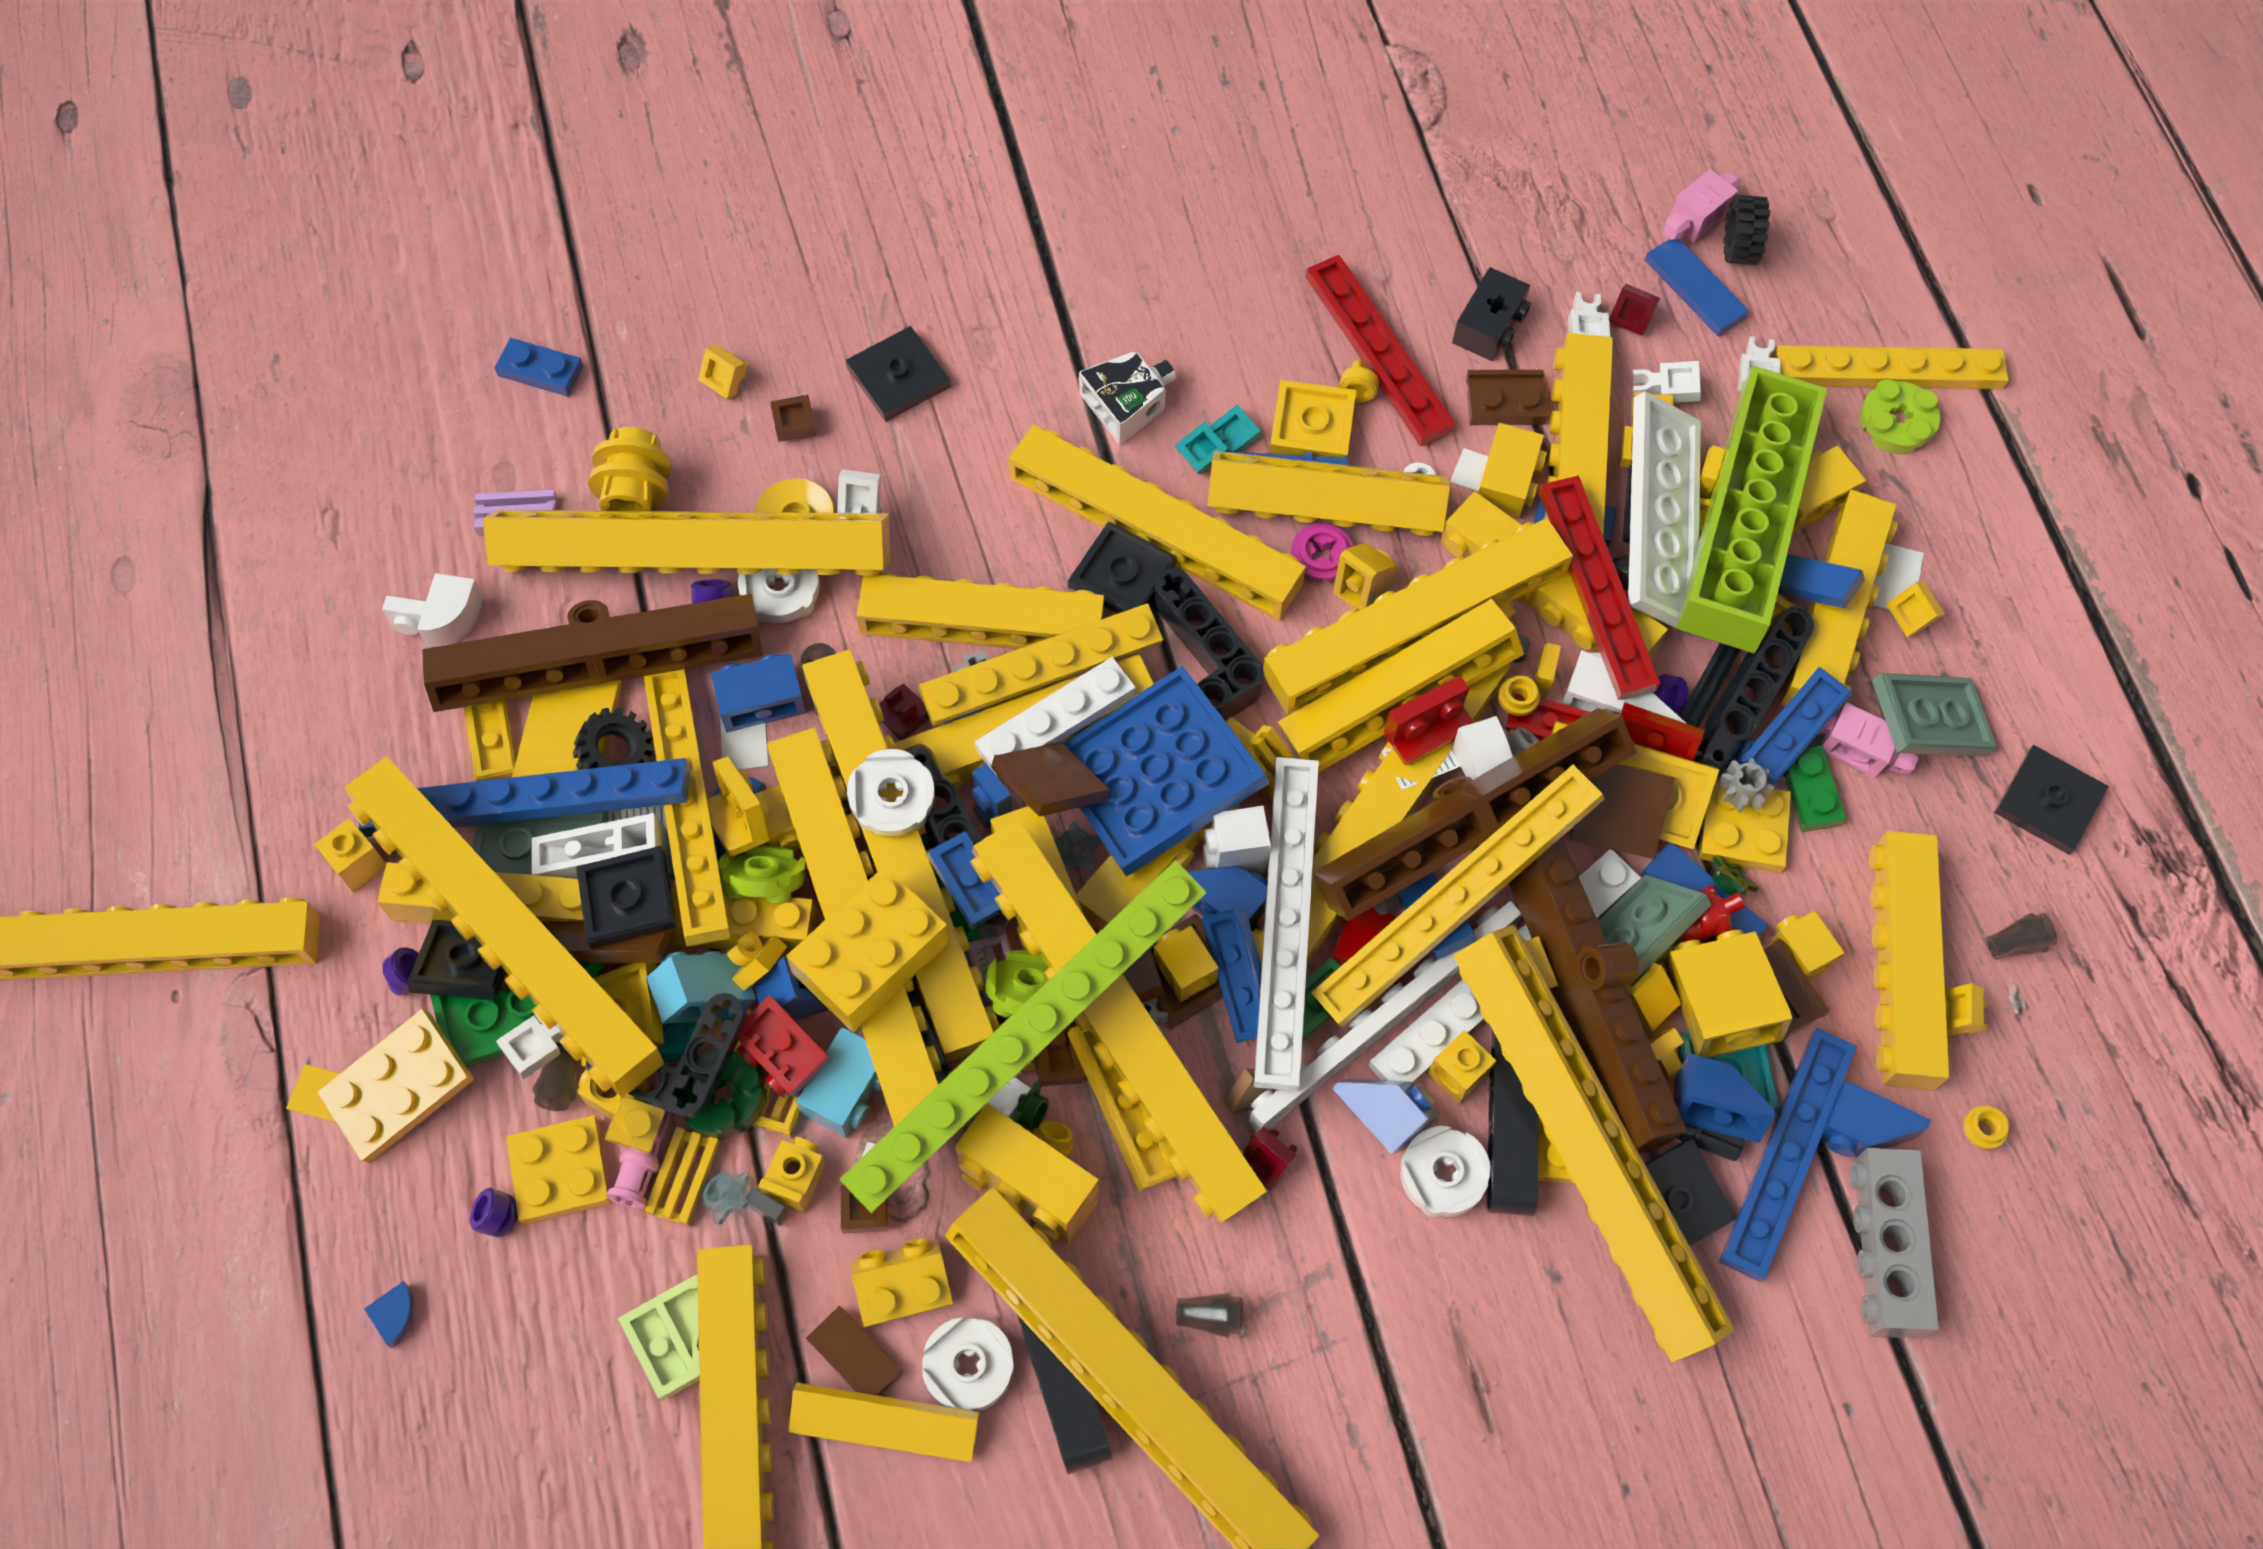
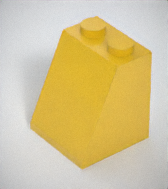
(1728, 994)

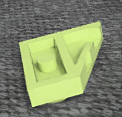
(667, 1338)

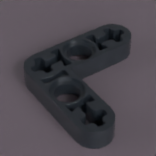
(675, 1080)

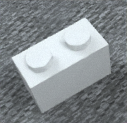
(1238, 840)

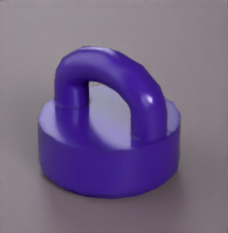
(710, 590)
(1672, 691)
(398, 968)
(490, 1211)

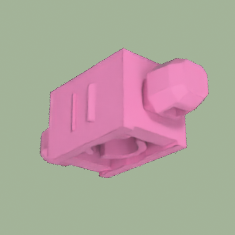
(1701, 205)
(1864, 742)

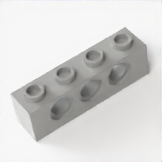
(1901, 1176)

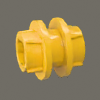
(630, 471)

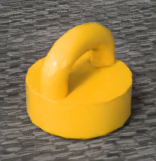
(1361, 380)

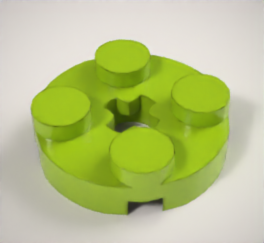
(1906, 398)
(762, 872)
(1007, 981)

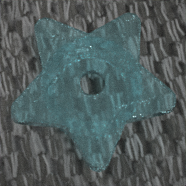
(1077, 837)
(725, 1195)

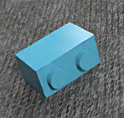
(688, 982)
(842, 1087)

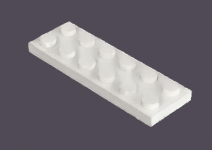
(1663, 506)

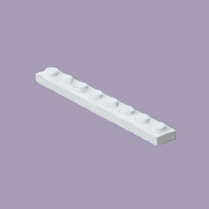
(1286, 925)
(1458, 1010)
(1370, 1027)

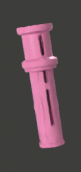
(638, 1169)

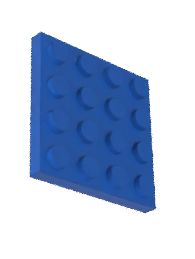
(1166, 769)

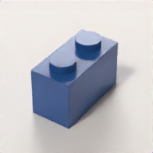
(758, 692)

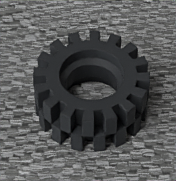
(1746, 229)
(612, 724)

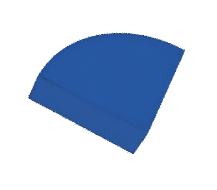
(392, 1313)

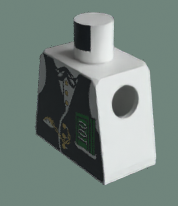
(1126, 393)

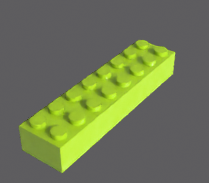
(1752, 510)

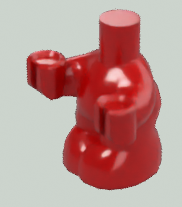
(1716, 918)

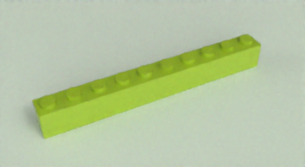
(1022, 1037)

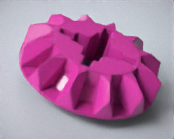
(1322, 537)

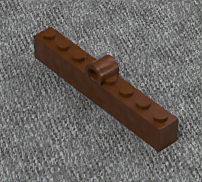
(590, 651)
(1468, 813)
(1595, 996)

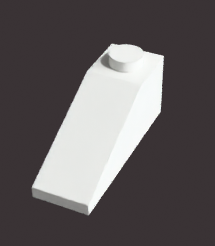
(1593, 689)
(562, 851)

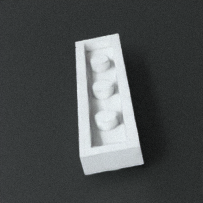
(1060, 712)

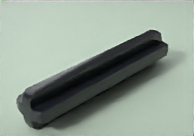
(1709, 684)

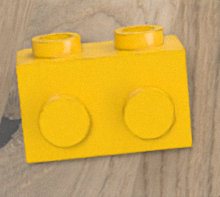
(737, 812)
(900, 1281)

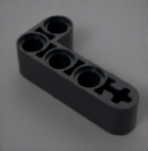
(1203, 638)

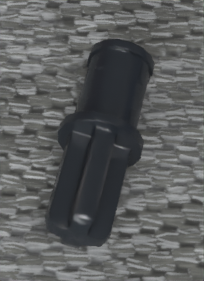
(1714, 1142)

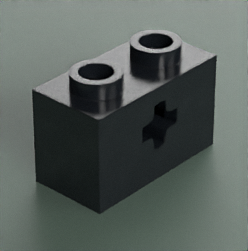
(1491, 314)

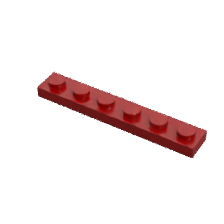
(1380, 350)
(1600, 589)

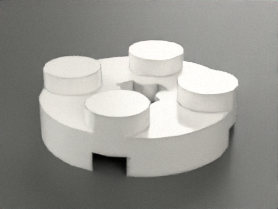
(784, 605)
(872, 777)
(1453, 1148)
(971, 1338)

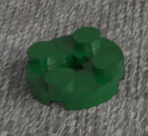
(743, 1106)

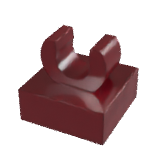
(1634, 309)
(903, 712)
(1269, 1157)

